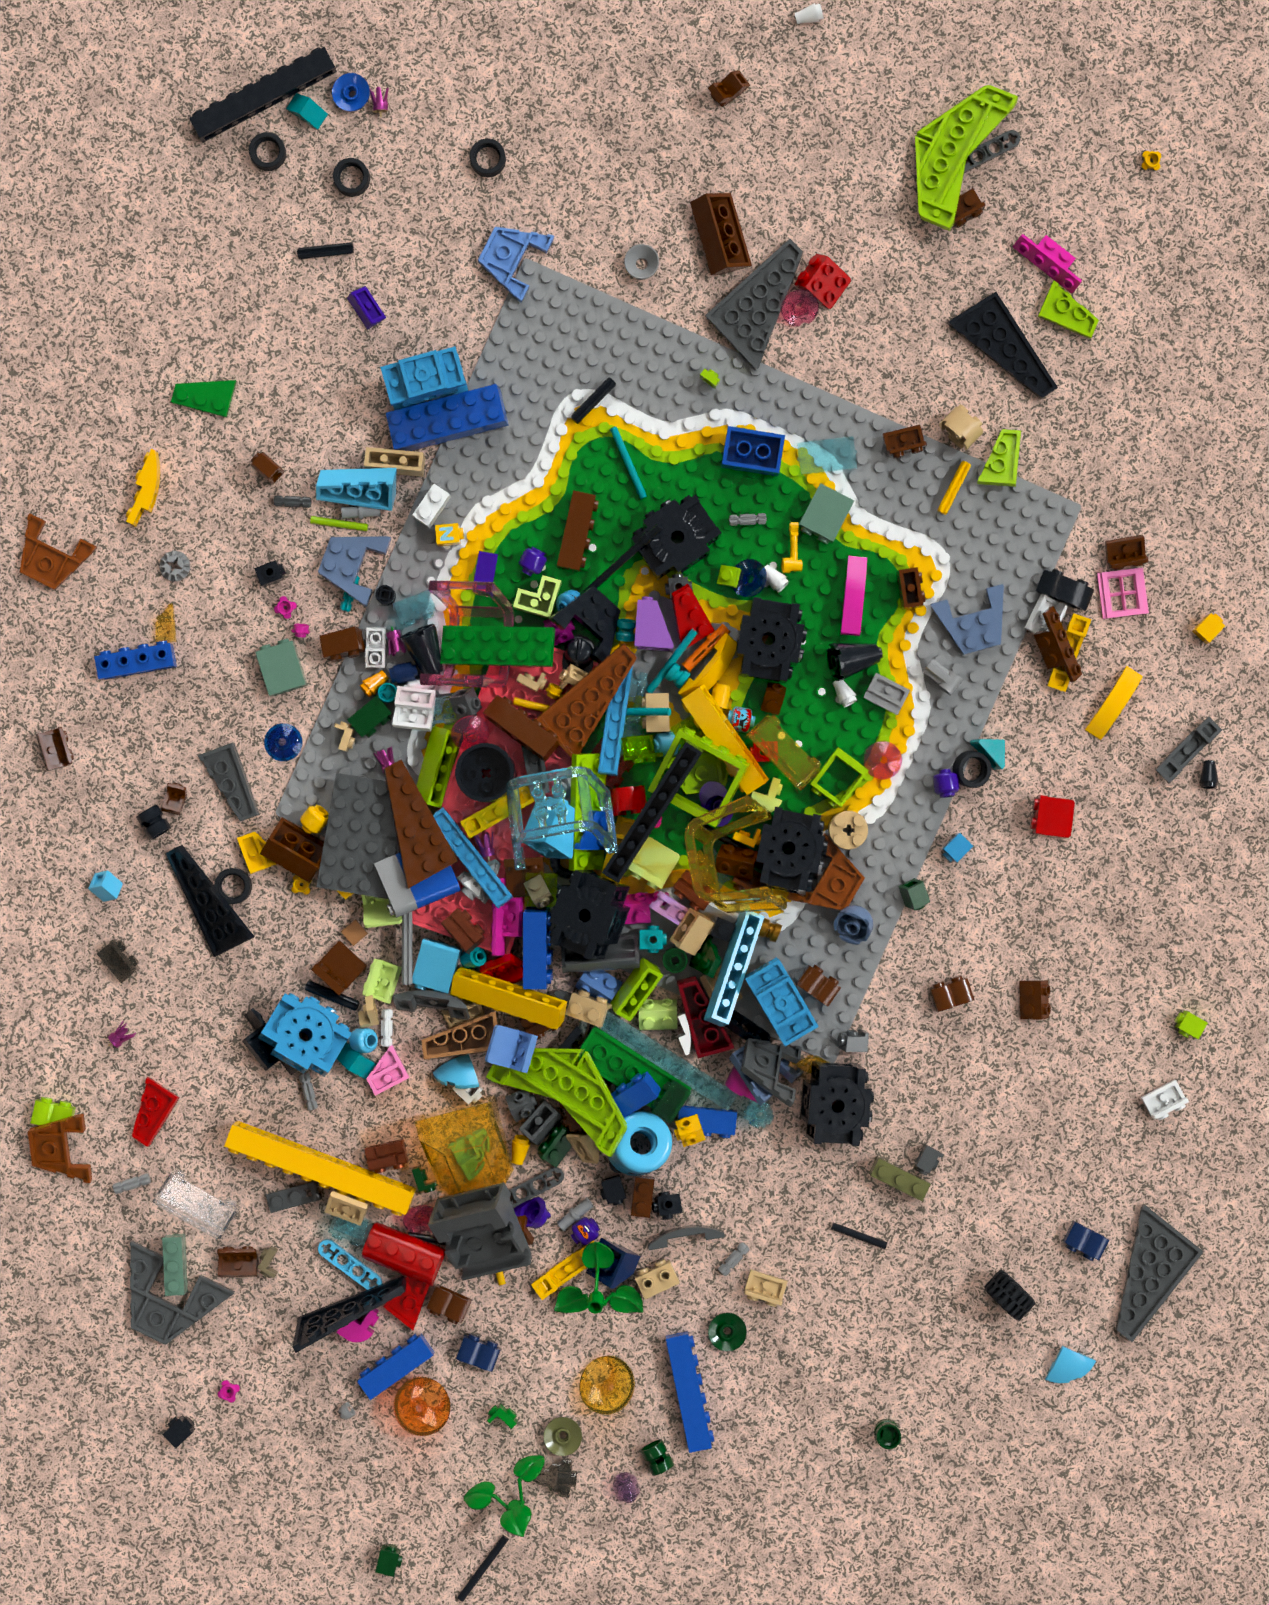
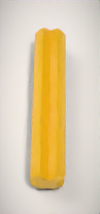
(954, 487)

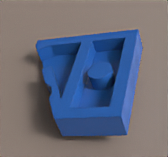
(588, 840)

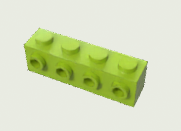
(436, 766)

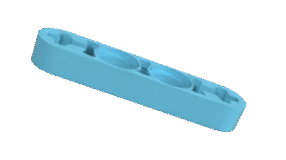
(348, 1267)

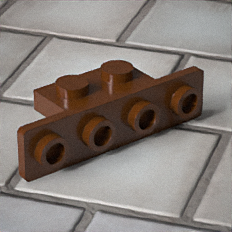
(1056, 647)

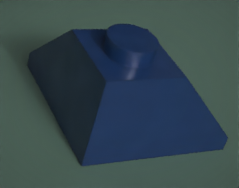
(622, 1268)

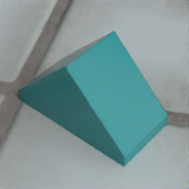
(307, 110)
(993, 749)
(355, 1061)

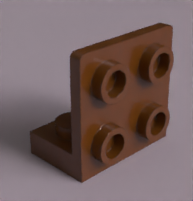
(516, 878)
(339, 967)

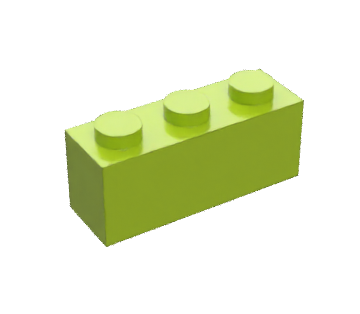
(636, 989)

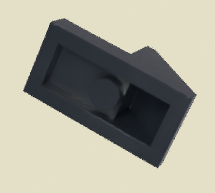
(574, 1037)

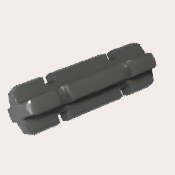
(292, 501)

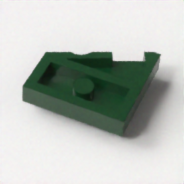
(706, 958)

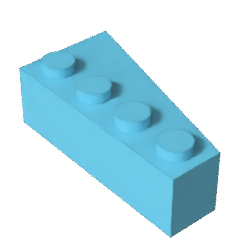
(358, 487)

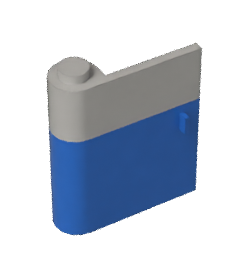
(424, 893)

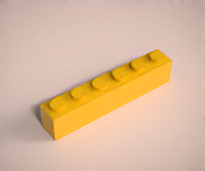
(717, 727)
(508, 998)

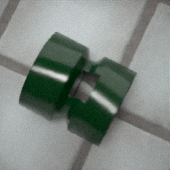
(674, 960)
(887, 1434)
(654, 1451)

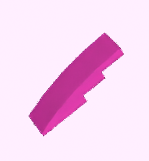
(854, 595)

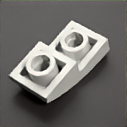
(375, 647)

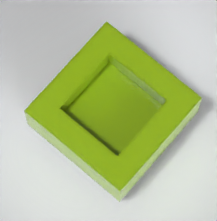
(710, 377)
(729, 576)

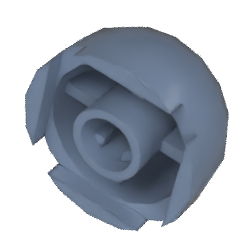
(854, 924)

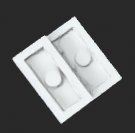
(414, 708)
(684, 1037)

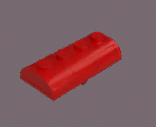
(403, 1253)

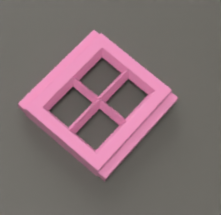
(1105, 595)

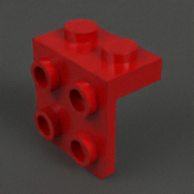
(824, 280)
(1052, 816)

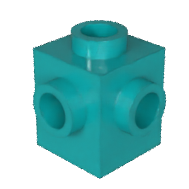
(645, 935)

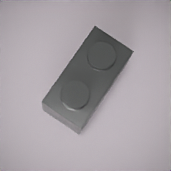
(541, 1123)

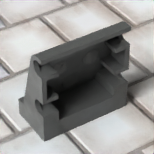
(480, 1231)

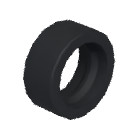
(257, 140)
(480, 145)
(347, 162)
(985, 769)
(247, 884)

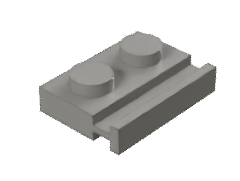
(886, 694)

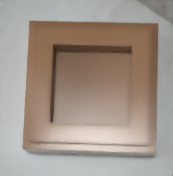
(354, 932)

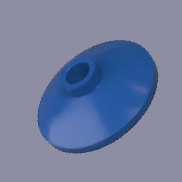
(346, 84)

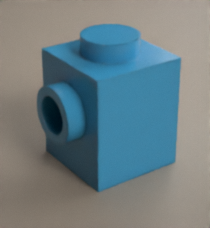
(956, 848)

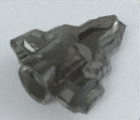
(558, 1477)

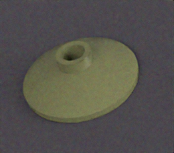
(558, 1445)

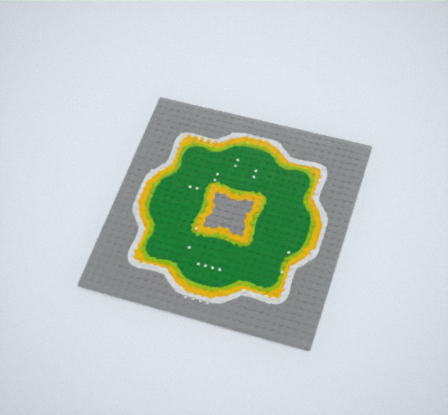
(516, 493)

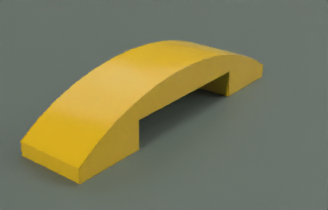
(1076, 631)
(715, 668)
(1114, 703)
(493, 813)
(559, 1274)

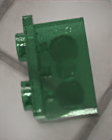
(670, 1101)

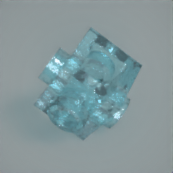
(757, 1121)

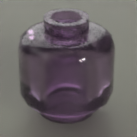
(626, 1487)

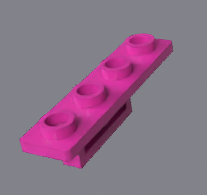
(1050, 259)
(639, 907)
(506, 922)

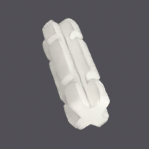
(386, 1027)

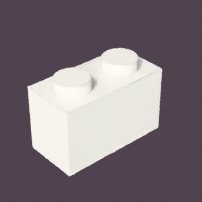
(431, 506)

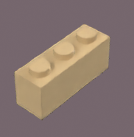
(406, 462)

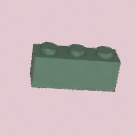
(175, 1264)

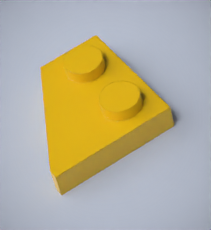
(251, 846)

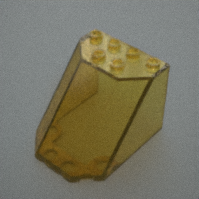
(466, 1147)

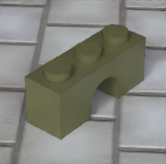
(899, 1178)

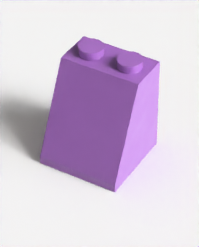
(651, 628)

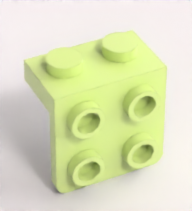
(654, 863)
(376, 912)

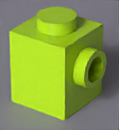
(1190, 1025)

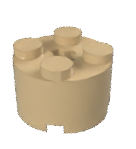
(961, 427)
(855, 838)

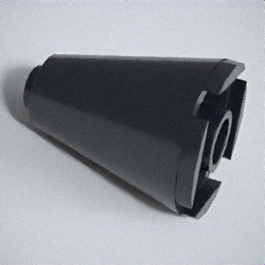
(424, 648)
(852, 658)

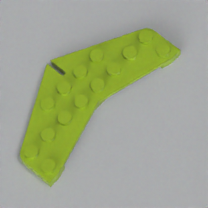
(953, 138)
(577, 1088)

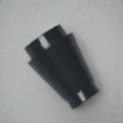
(1209, 775)

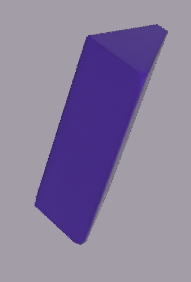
(366, 307)

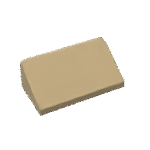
(474, 1012)

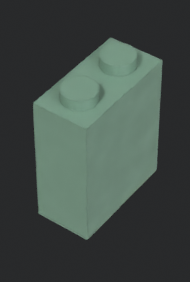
(825, 514)
(281, 667)

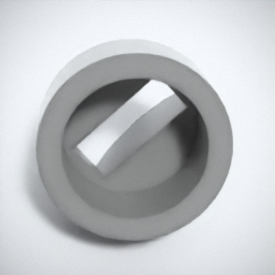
(345, 1413)

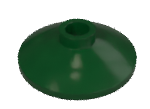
(729, 1341)

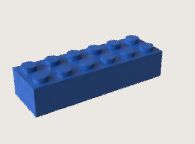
(447, 418)

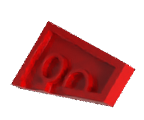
(690, 615)
(153, 1112)
(409, 1304)

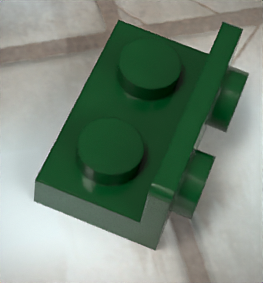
(555, 1146)

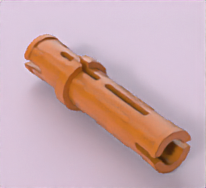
(693, 660)

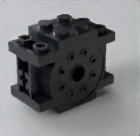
(685, 520)
(780, 623)
(795, 871)
(601, 910)
(851, 1110)

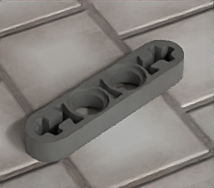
(987, 154)
(531, 1191)

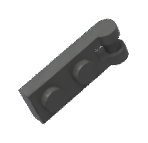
(293, 1196)

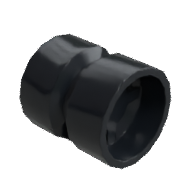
(153, 822)

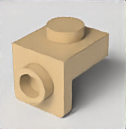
(347, 741)

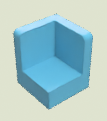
(105, 886)

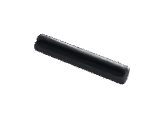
(325, 250)
(593, 400)
(331, 995)

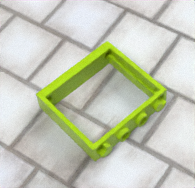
(706, 744)

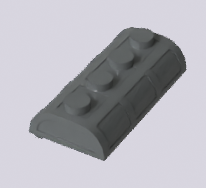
(618, 956)

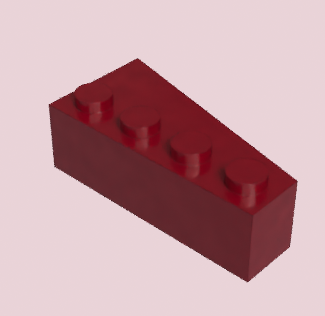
(706, 1036)

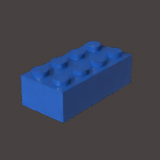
(536, 948)

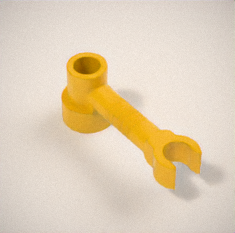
(792, 563)

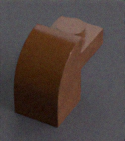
(729, 88)

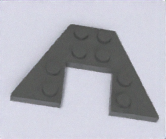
(157, 1316)

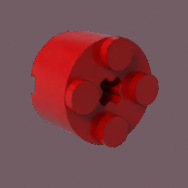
(628, 799)

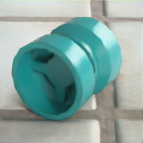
(625, 630)
(679, 677)
(387, 690)

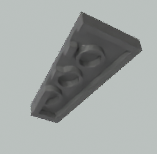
(231, 779)

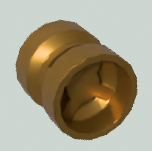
(774, 930)

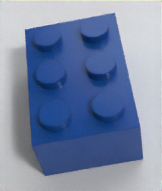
(753, 451)

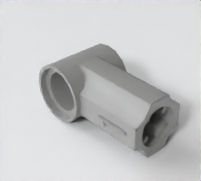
(946, 679)

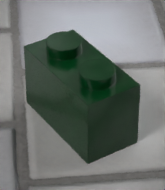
(370, 717)

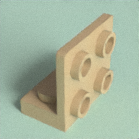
(347, 1207)

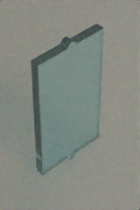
(827, 455)

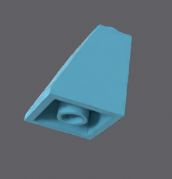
(554, 846)
(436, 965)

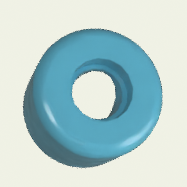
(660, 1138)

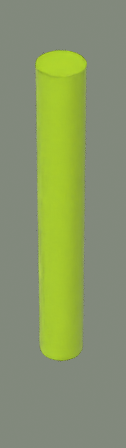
(339, 523)

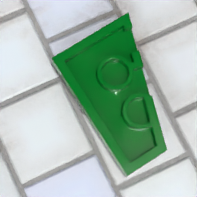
(208, 397)

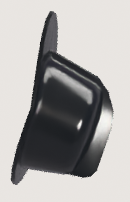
(578, 653)

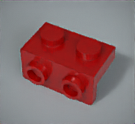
(505, 968)

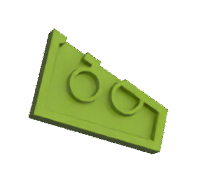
(1066, 312)
(1003, 462)

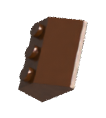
(294, 849)

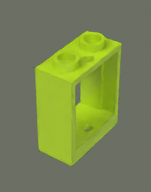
(849, 761)

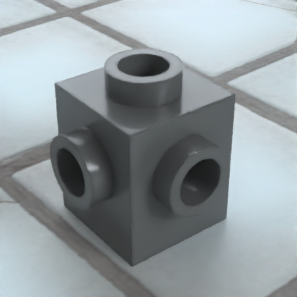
(676, 579)
(465, 702)
(521, 1104)

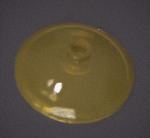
(596, 1381)

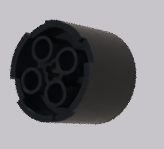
(470, 767)

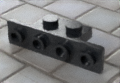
(259, 1048)

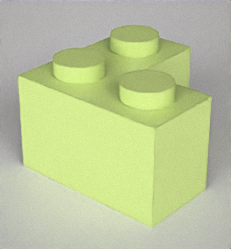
(539, 603)

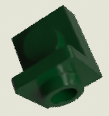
(420, 1176)

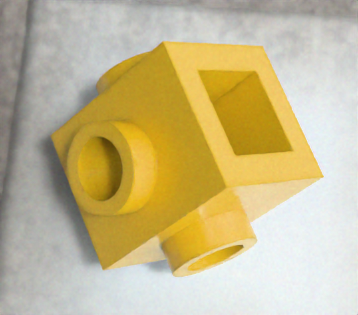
(689, 1130)

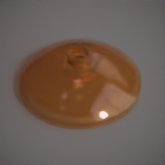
(433, 1403)

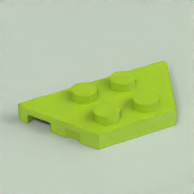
(706, 769)

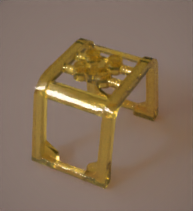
(703, 865)

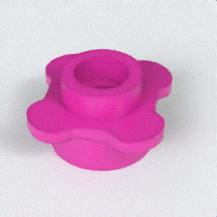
(280, 607)
(223, 1394)

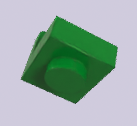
(504, 1414)

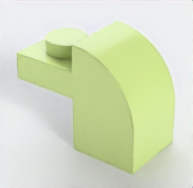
(769, 800)

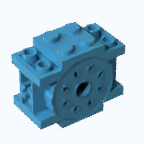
(424, 378)
(781, 1001)
(314, 1020)

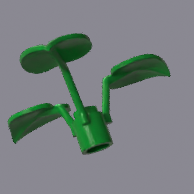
(573, 1300)
(517, 1514)

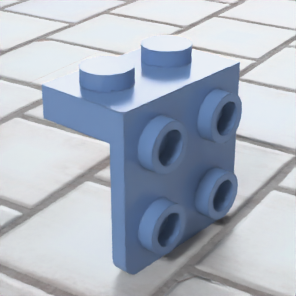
(511, 1048)

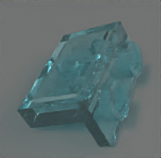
(414, 608)

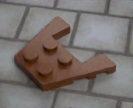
(46, 562)
(837, 884)
(51, 1150)

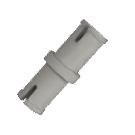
(359, 512)
(575, 1214)

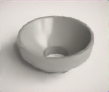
(638, 252)

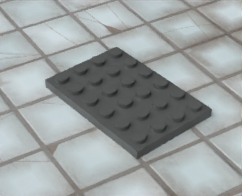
(357, 836)

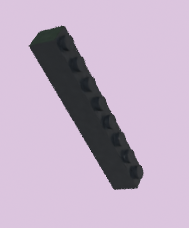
(263, 94)
(652, 811)

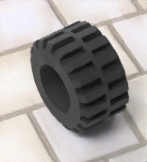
(1009, 1295)

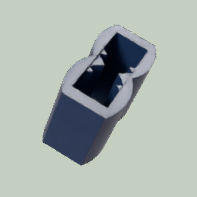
(1086, 1241)
(478, 1352)

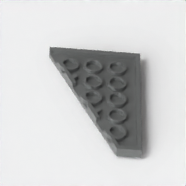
(753, 307)
(1155, 1268)

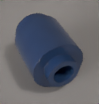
(403, 672)

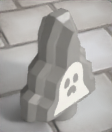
(472, 888)

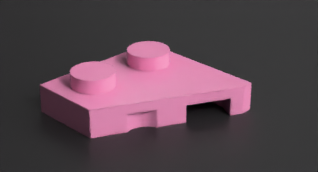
(387, 1072)

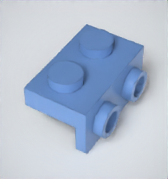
(599, 984)

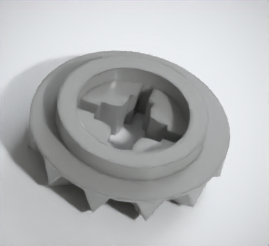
(177, 574)

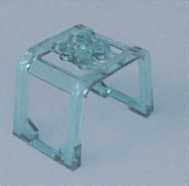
(585, 778)

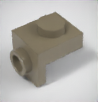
(539, 892)
(267, 1256)

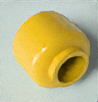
(314, 819)

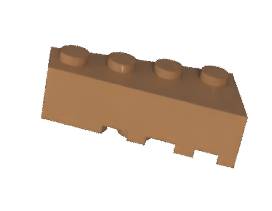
(461, 1040)

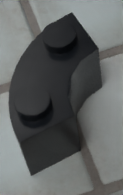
(1065, 590)

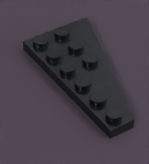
(998, 336)
(213, 913)
(330, 1318)

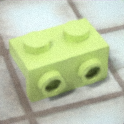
(382, 980)
(658, 1014)

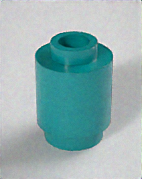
(473, 959)

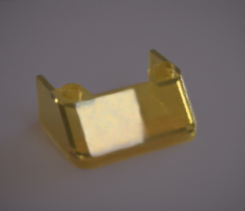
(784, 752)

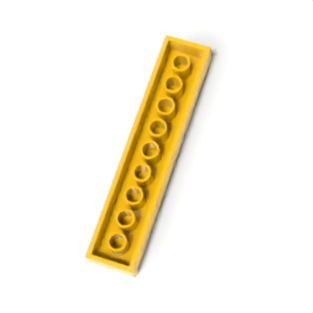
(320, 1167)

